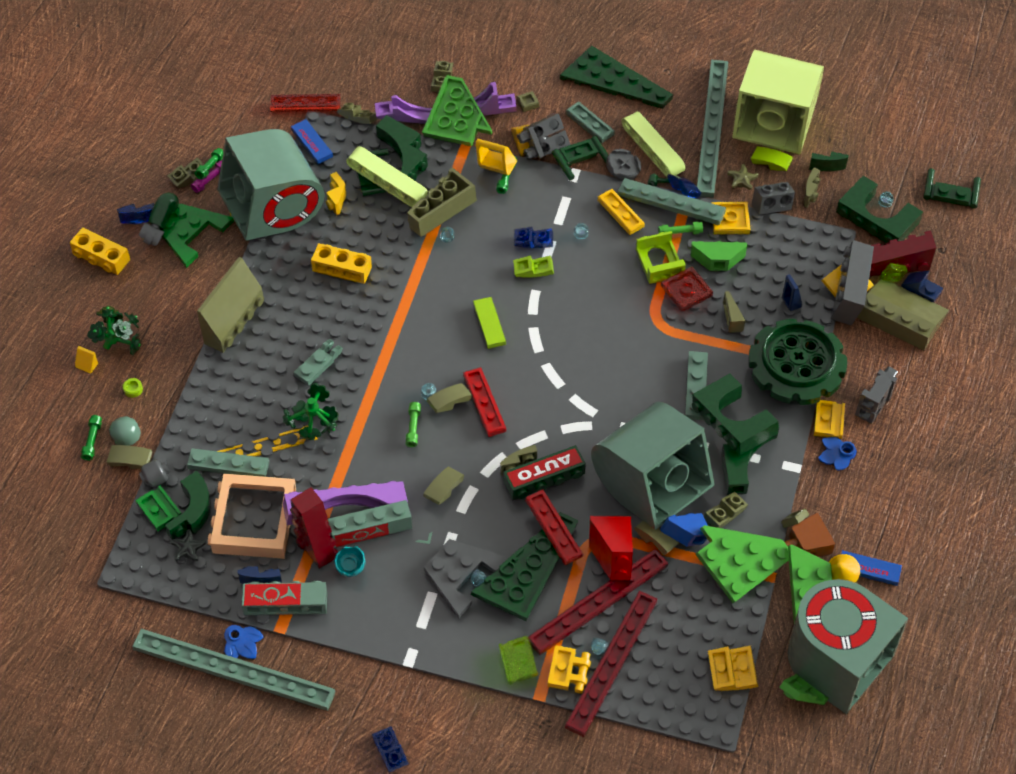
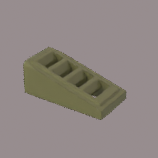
(734, 317)

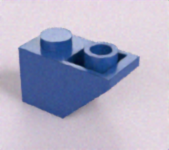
(685, 529)

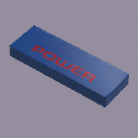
(312, 141)
(877, 569)

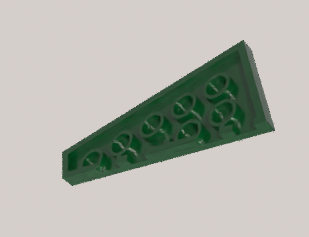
(613, 77)
(523, 575)

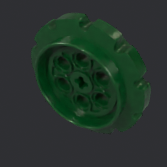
(812, 355)

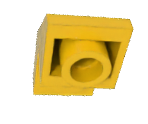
(337, 194)

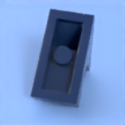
(918, 284)

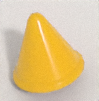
(845, 568)

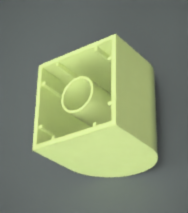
(777, 101)

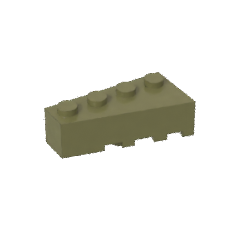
(441, 203)

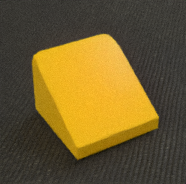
(85, 359)

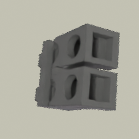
(538, 137)
(873, 401)

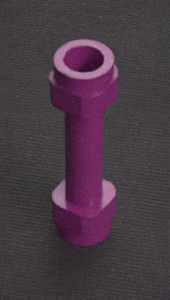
(198, 185)

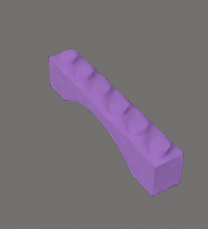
(369, 495)

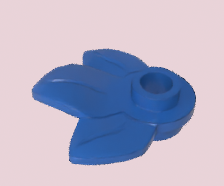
(835, 452)
(244, 644)

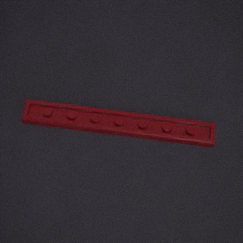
(596, 603)
(611, 664)

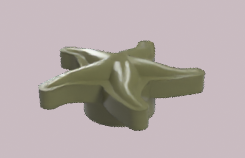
(742, 178)

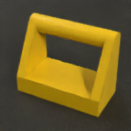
(492, 160)

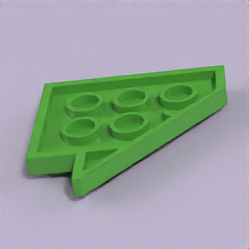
(455, 114)
(740, 559)

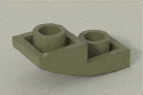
(441, 69)
(354, 113)
(185, 176)
(811, 187)
(446, 398)
(127, 455)
(518, 458)
(442, 485)
(726, 511)
(660, 540)

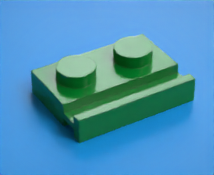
(158, 508)

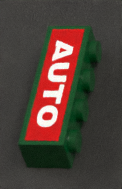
(544, 473)

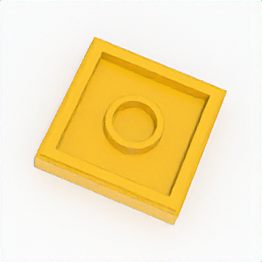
(735, 219)

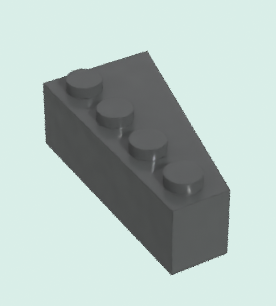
(853, 282)

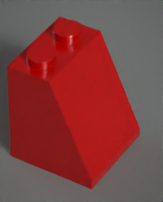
(612, 545)

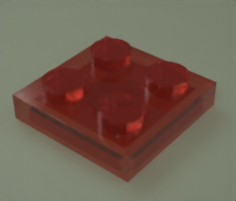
(687, 289)

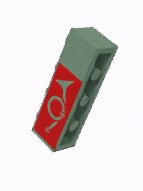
(370, 523)
(284, 598)

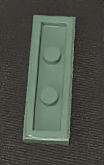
(589, 122)

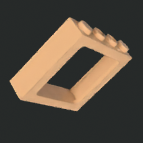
(244, 545)

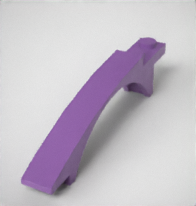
(402, 111)

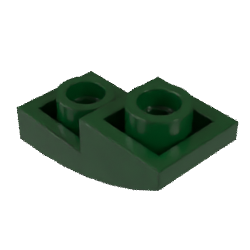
(834, 162)

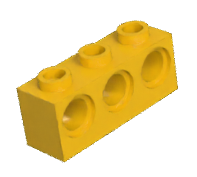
(99, 251)
(341, 263)

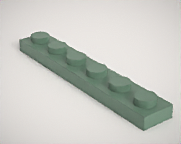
(672, 201)

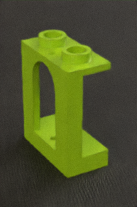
(663, 271)

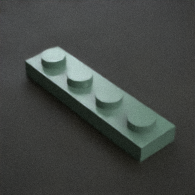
(695, 380)
(227, 463)

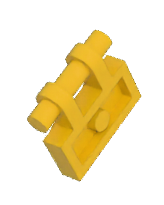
(561, 669)

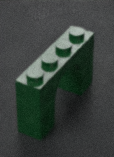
(853, 208)
(738, 434)

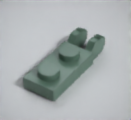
(317, 362)

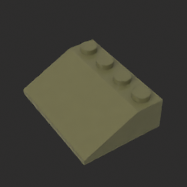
(229, 306)
(902, 313)

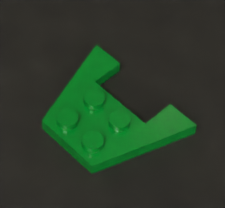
(187, 224)

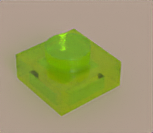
(894, 272)

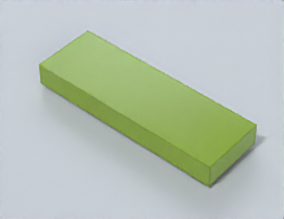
(489, 322)

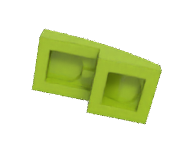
(775, 159)
(533, 267)

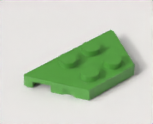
(805, 572)

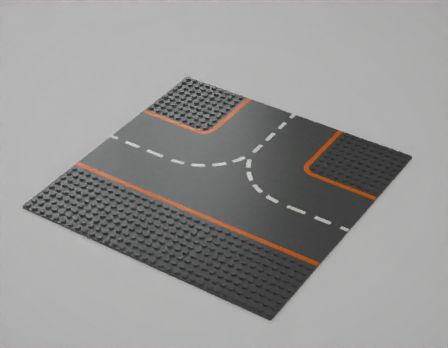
(574, 368)

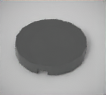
(623, 164)

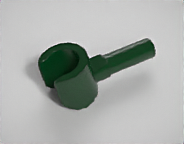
(654, 180)

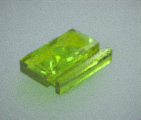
(518, 659)

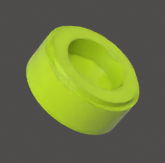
(132, 387)

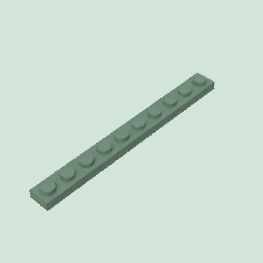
(712, 128)
(234, 669)

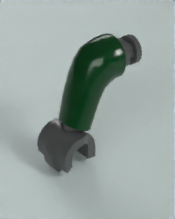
(159, 216)

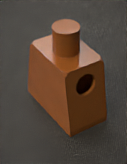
(812, 536)

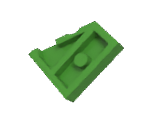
(799, 689)

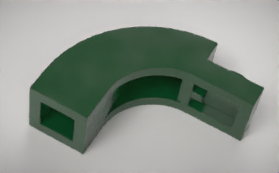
(197, 511)

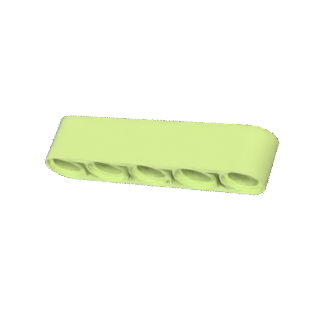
(653, 144)
(386, 176)

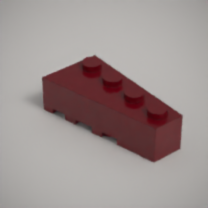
(914, 253)
(312, 527)

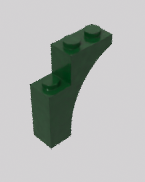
(405, 143)
(736, 467)

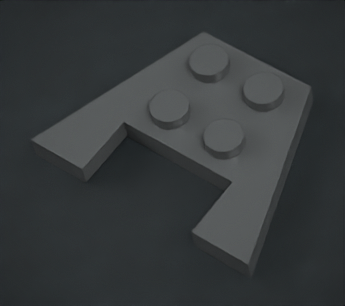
(454, 566)

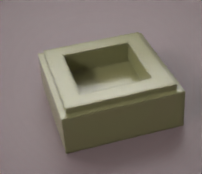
(528, 101)
(795, 518)

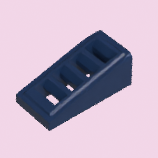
(791, 294)

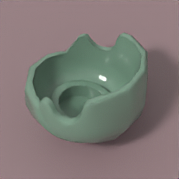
(124, 431)

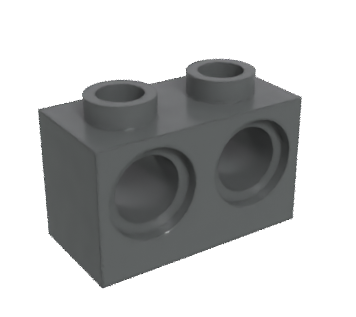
(773, 198)

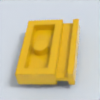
(829, 419)

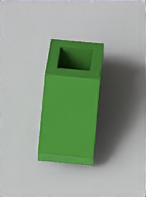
(718, 255)

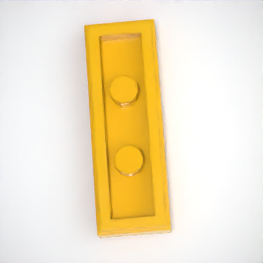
(620, 211)

